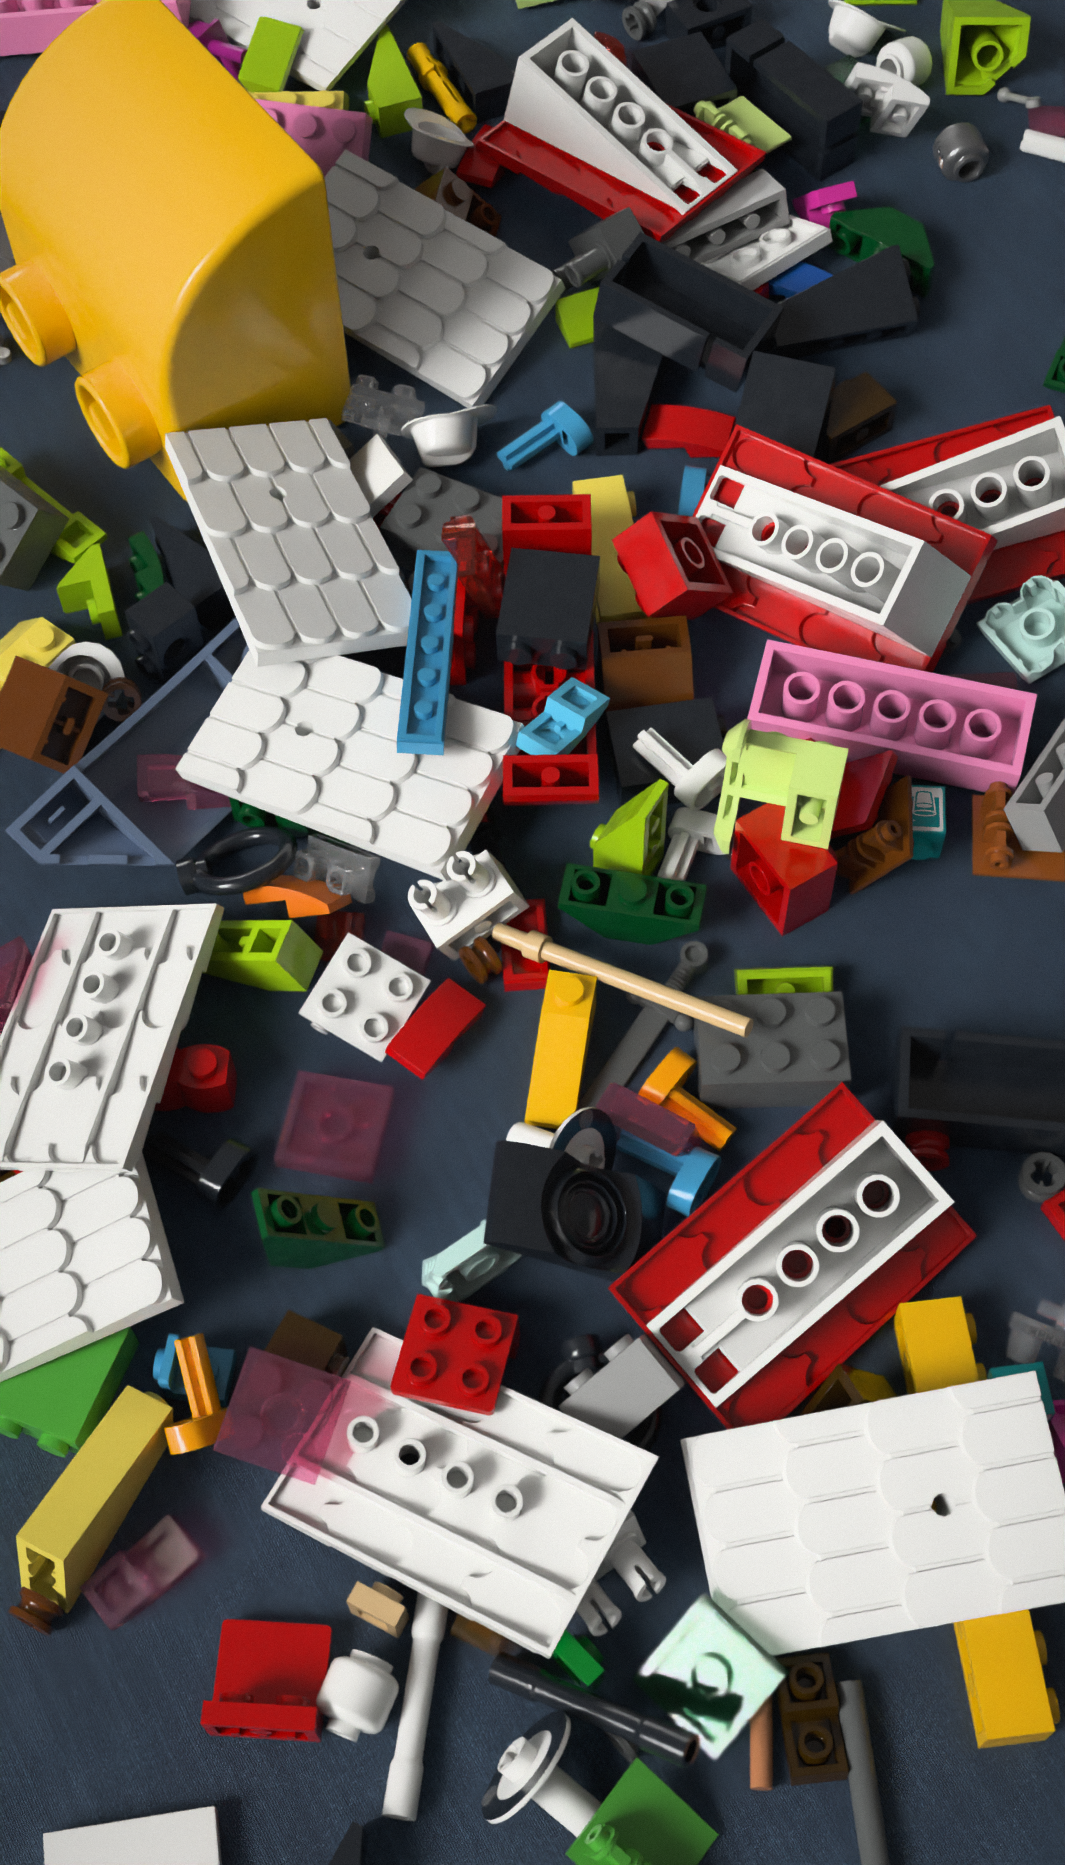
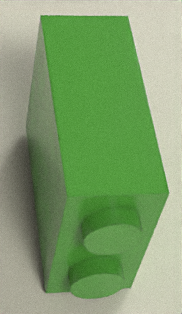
(66, 1395)

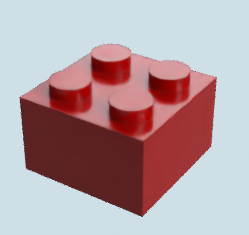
(671, 566)
(783, 877)

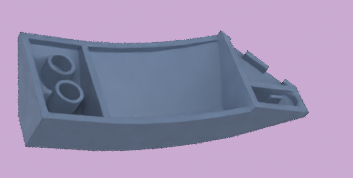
(95, 806)

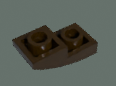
(811, 1721)

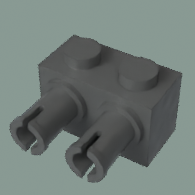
(598, 249)

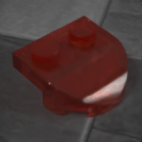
(477, 563)

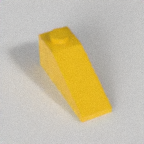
(561, 1048)

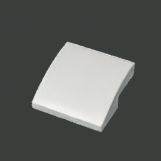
(888, 99)
(378, 473)

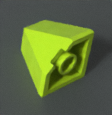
(980, 43)

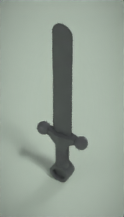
(647, 1026)

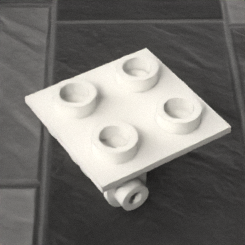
(364, 997)

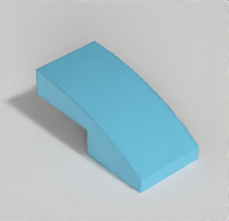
(565, 721)

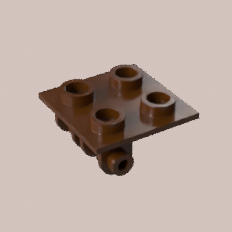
(885, 844)

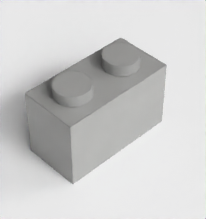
(625, 1389)

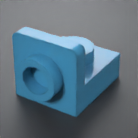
(169, 1374)

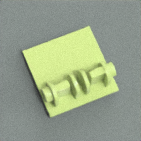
(744, 122)

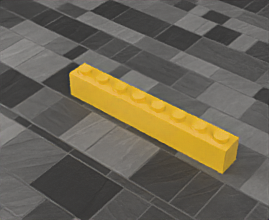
(998, 1651)

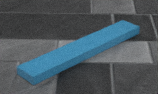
(428, 655)

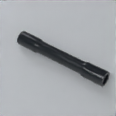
(647, 1732)

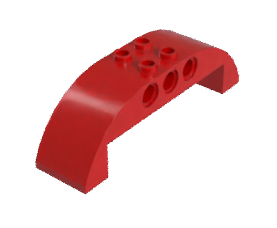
(563, 526)

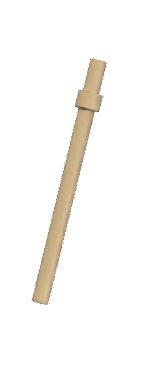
(541, 949)

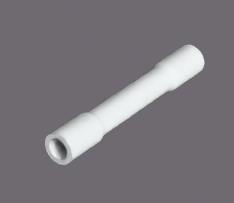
(407, 1766)

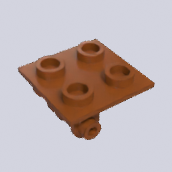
(997, 847)

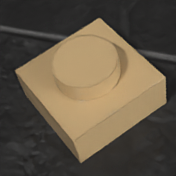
(379, 1607)

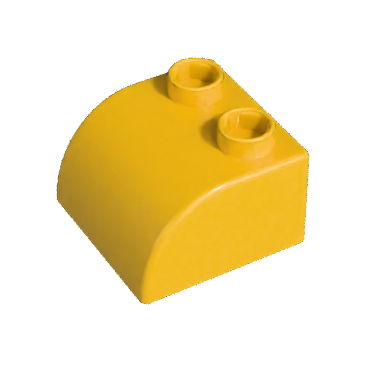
(166, 239)

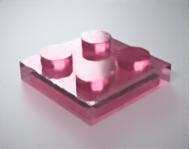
(334, 1127)
(282, 1415)

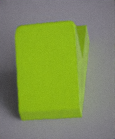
(90, 588)

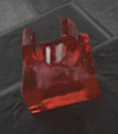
(334, 927)

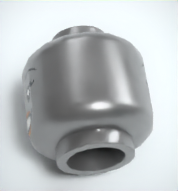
(960, 152)

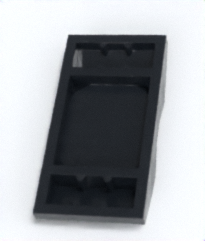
(570, 1211)

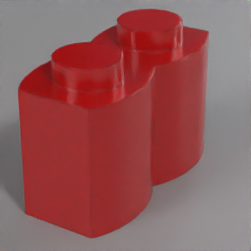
(200, 1079)

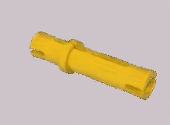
(434, 78)

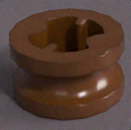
(130, 690)
(480, 960)
(36, 1611)

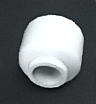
(906, 58)
(357, 1695)

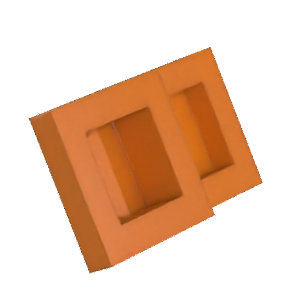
(300, 896)

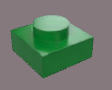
(579, 1661)

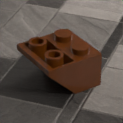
(460, 200)
(645, 662)
(47, 715)

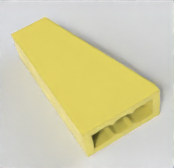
(92, 1497)

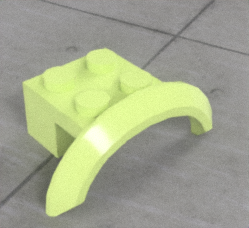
(784, 773)

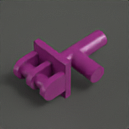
(216, 41)

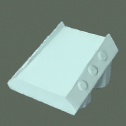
(1030, 628)
(465, 1266)

